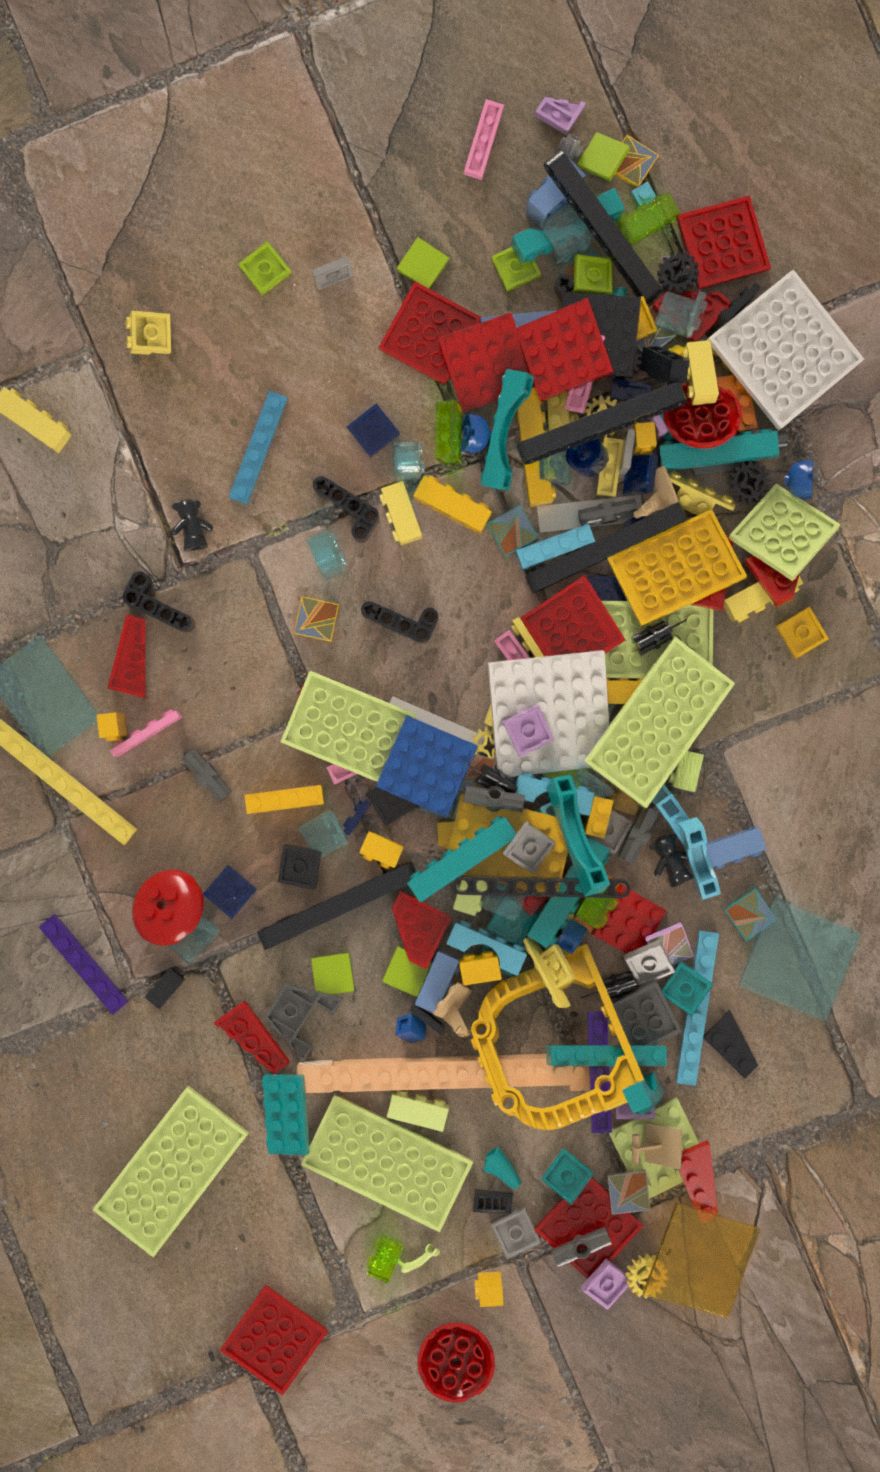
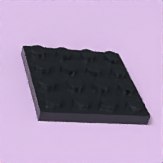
(618, 322)

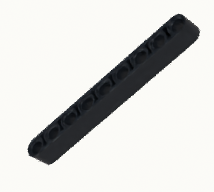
(602, 226)
(602, 423)
(605, 547)
(531, 890)
(336, 906)

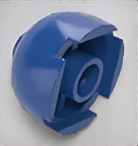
(475, 433)
(800, 479)

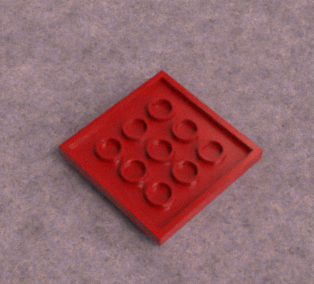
(724, 242)
(416, 331)
(564, 350)
(480, 357)
(573, 622)
(585, 1215)
(274, 1340)

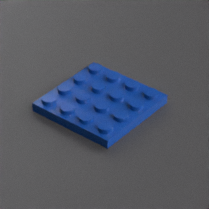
(427, 766)

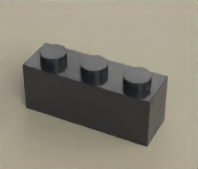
(664, 365)

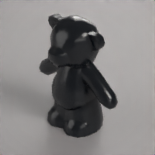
(191, 525)
(671, 860)

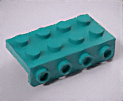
(285, 1114)

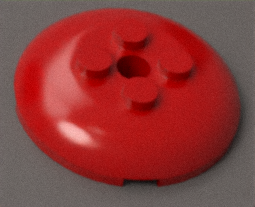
(719, 422)
(178, 918)
(461, 1379)

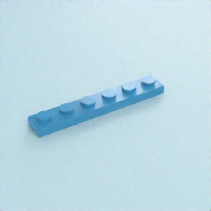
(258, 447)

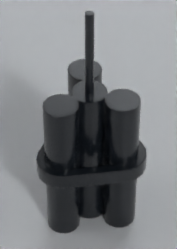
(653, 637)
(492, 777)
(618, 985)

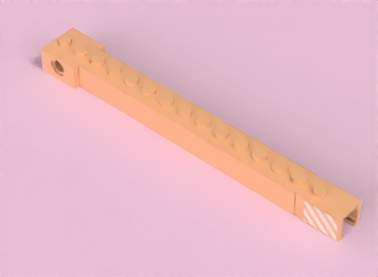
(435, 1073)

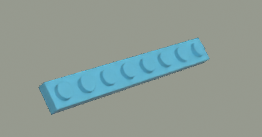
(695, 1025)

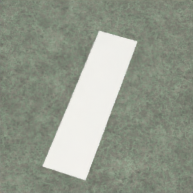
(565, 515)
(438, 722)

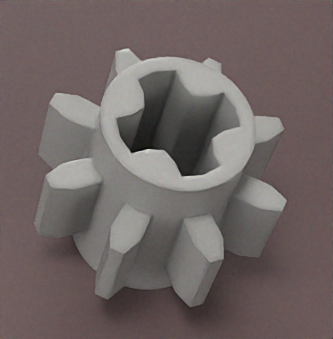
(570, 146)

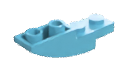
(670, 810)

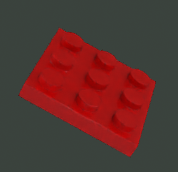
(630, 922)

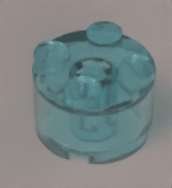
(407, 460)

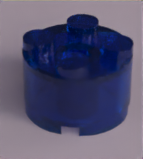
(589, 465)

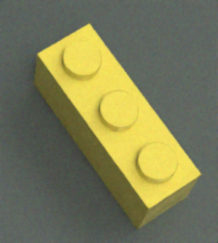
(701, 373)
(400, 513)

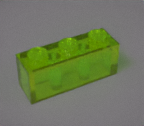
(648, 218)
(448, 432)

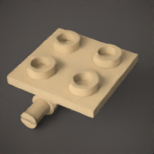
(662, 495)
(449, 1008)
(661, 1145)

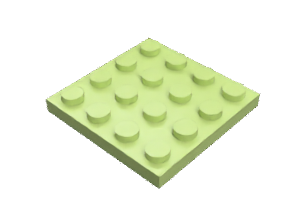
(784, 531)
(658, 1177)

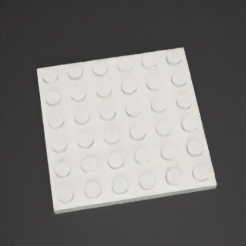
(785, 349)
(571, 698)

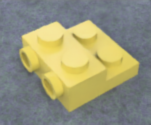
(148, 332)

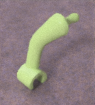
(409, 1266)

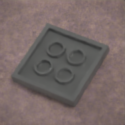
(646, 1016)

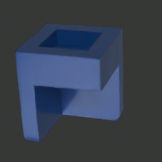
(571, 936)
(410, 1028)

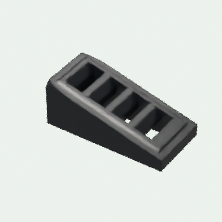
(479, 1193)

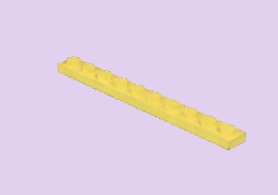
(65, 784)

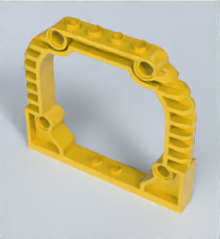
(625, 1072)

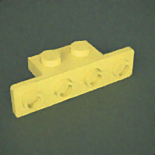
(556, 411)
(697, 498)
(553, 969)

